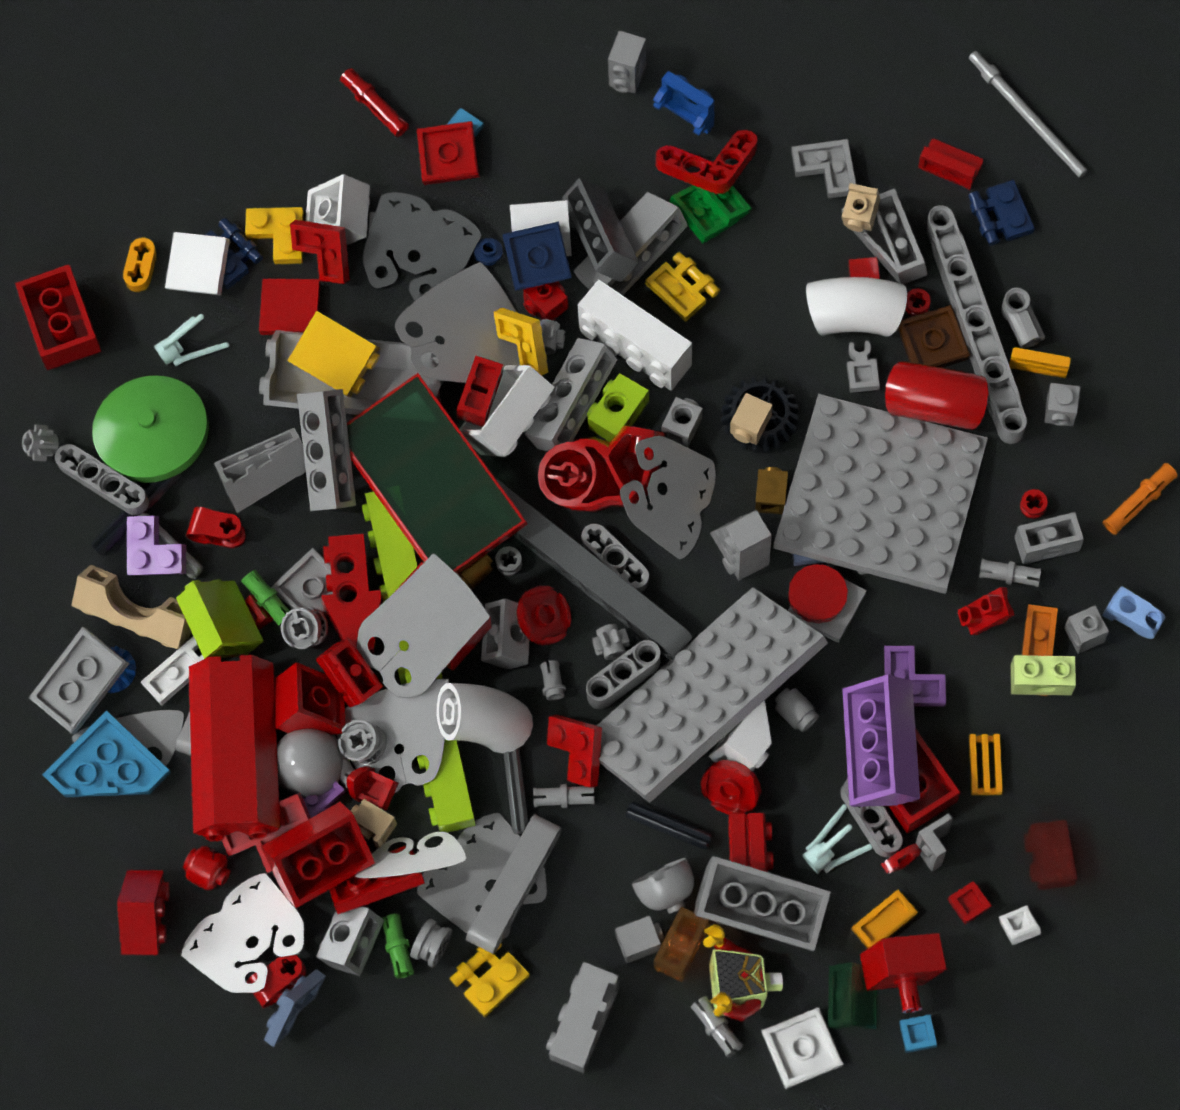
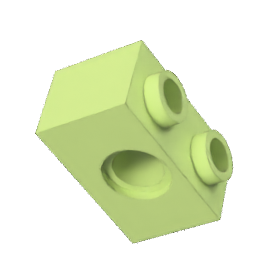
(1043, 675)

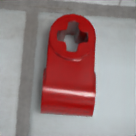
(211, 528)
(277, 979)

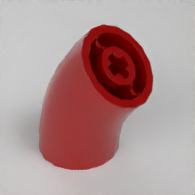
(936, 395)

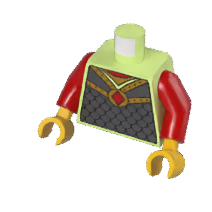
(737, 977)

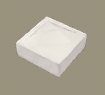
(1019, 925)

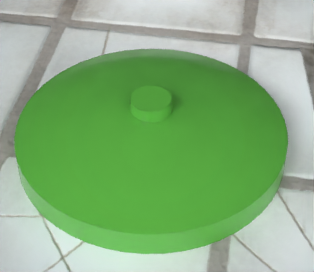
(150, 428)

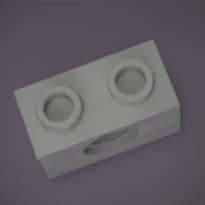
(627, 62)
(1049, 538)
(505, 642)
(350, 940)

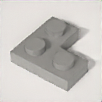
(829, 158)

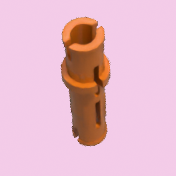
(1148, 490)

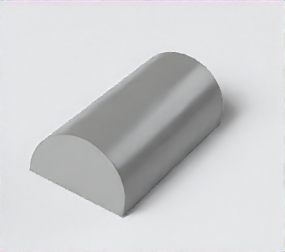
(761, 903)

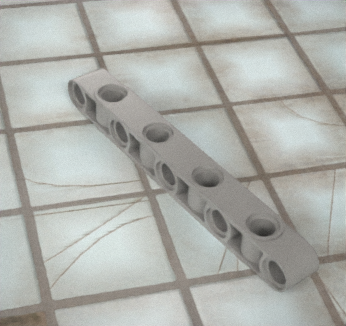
(969, 305)

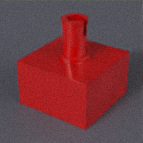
(903, 964)

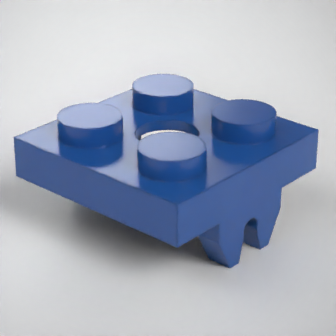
(675, 97)

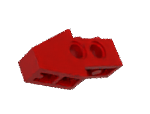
(349, 615)

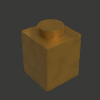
(771, 490)

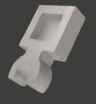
(861, 371)

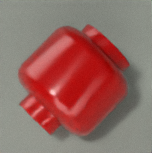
(206, 868)

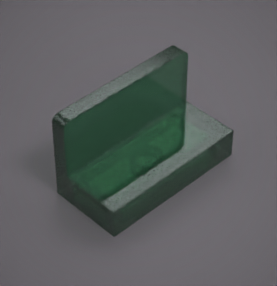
(849, 999)

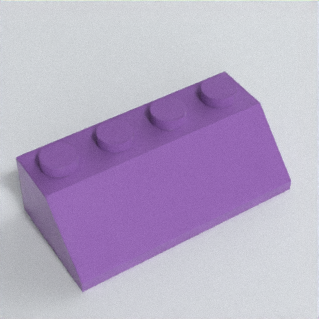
(881, 742)

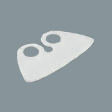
(403, 863)

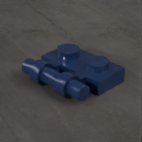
(1009, 211)
(235, 267)

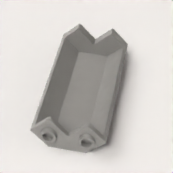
(286, 380)

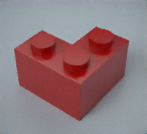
(140, 912)

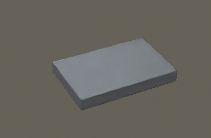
(79, 680)

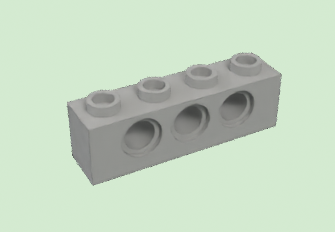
(573, 394)
(326, 450)

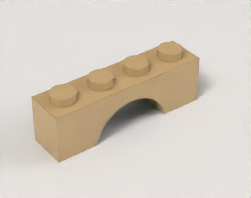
(100, 595)

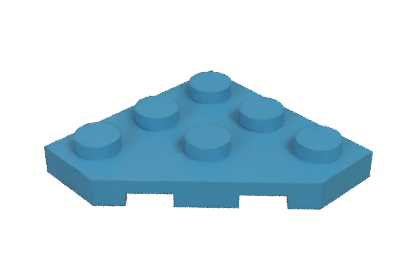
(106, 763)

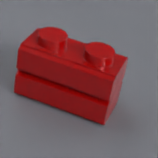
(349, 672)
(748, 840)

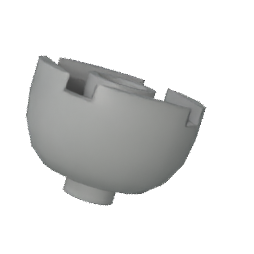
(666, 886)

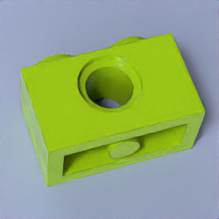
(617, 392)

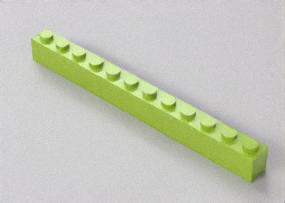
(396, 562)

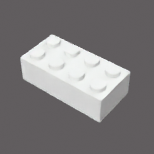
(634, 335)

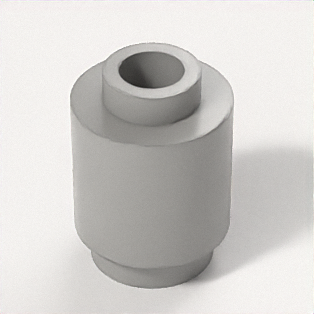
(796, 709)

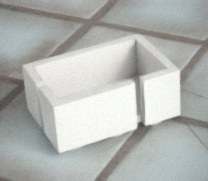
(515, 404)

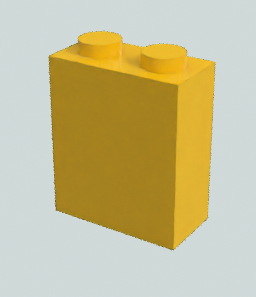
(334, 354)

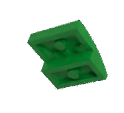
(709, 212)

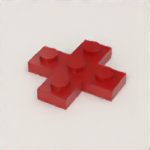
(292, 813)

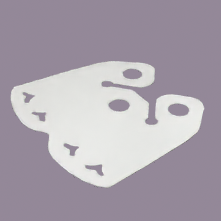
(234, 925)

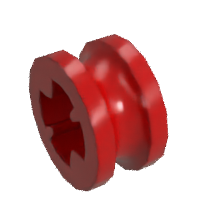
(912, 295)
(1032, 495)

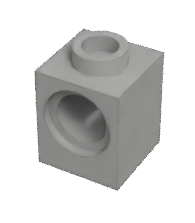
(679, 432)
(1086, 629)

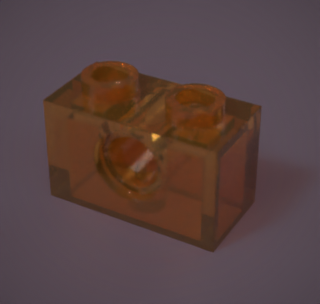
(681, 944)

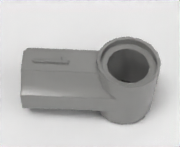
(1023, 319)

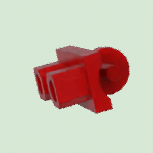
(986, 611)

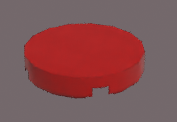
(818, 593)
(543, 615)
(731, 787)

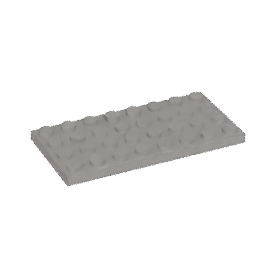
(704, 692)

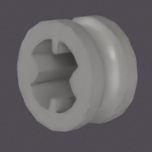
(505, 553)

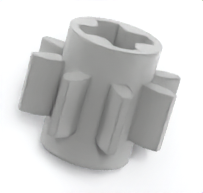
(552, 336)
(40, 443)
(610, 641)

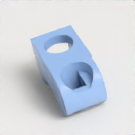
(1134, 613)

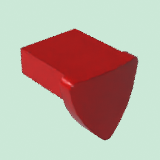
(371, 786)

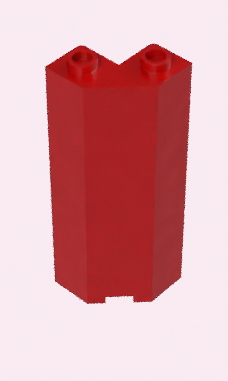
(233, 747)

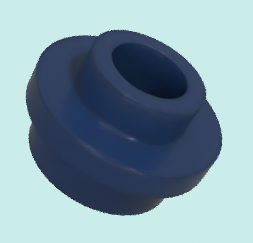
(488, 258)

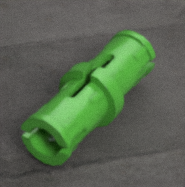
(266, 596)
(397, 946)

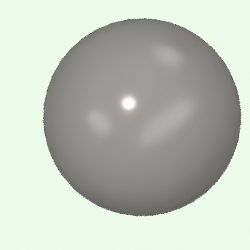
(308, 762)

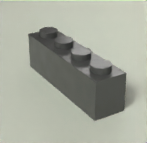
(600, 230)

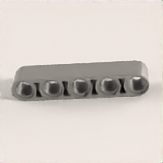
(513, 884)

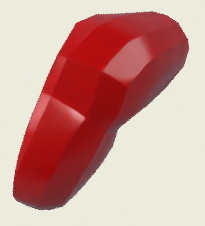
(591, 471)

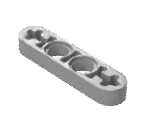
(101, 479)

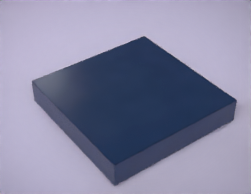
(536, 256)

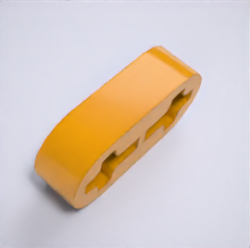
(133, 264)

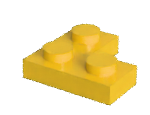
(275, 223)
(525, 333)

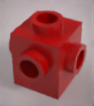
(546, 301)

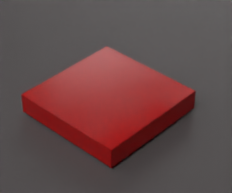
(447, 153)
(288, 304)

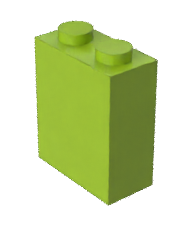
(219, 618)

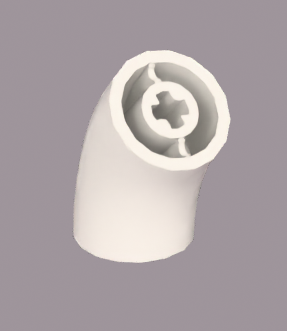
(856, 305)
(483, 716)

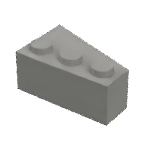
(894, 240)
(261, 468)
(744, 544)
(583, 1017)

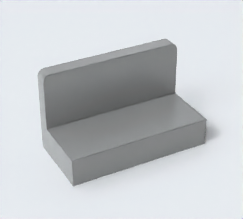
(928, 842)

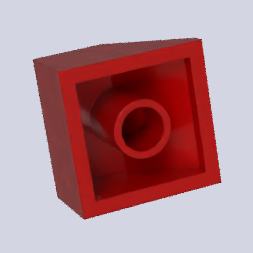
(308, 701)

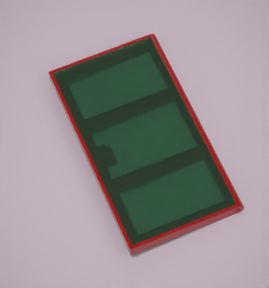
(430, 477)

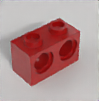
(480, 391)

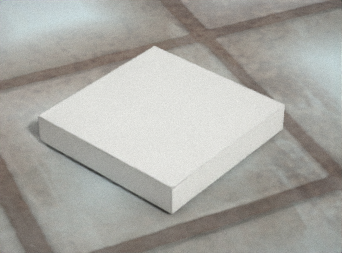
(197, 263)
(802, 1048)

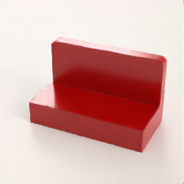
(950, 163)

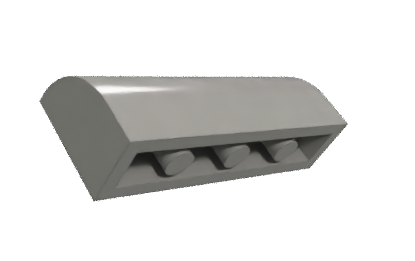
(650, 230)

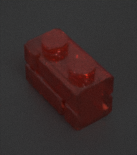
(1051, 855)

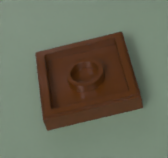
(934, 338)

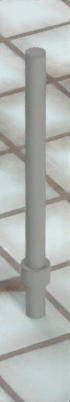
(992, 76)

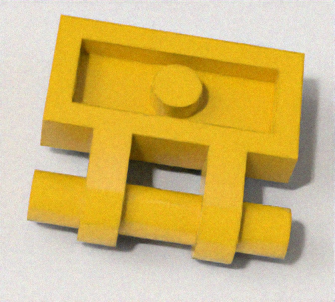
(676, 291)
(495, 984)

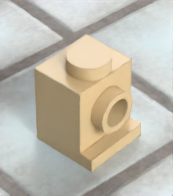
(864, 197)
(374, 822)

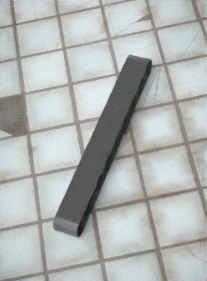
(598, 580)

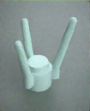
(170, 348)
(820, 855)

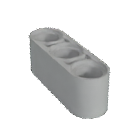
(628, 661)

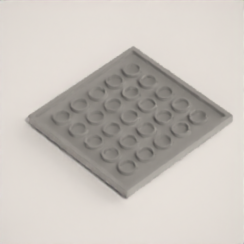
(881, 493)

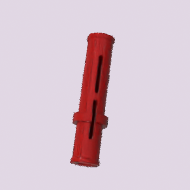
(366, 94)

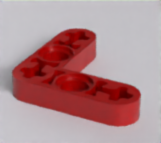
(713, 176)

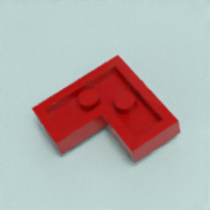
(327, 243)
(582, 743)

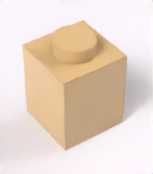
(750, 419)

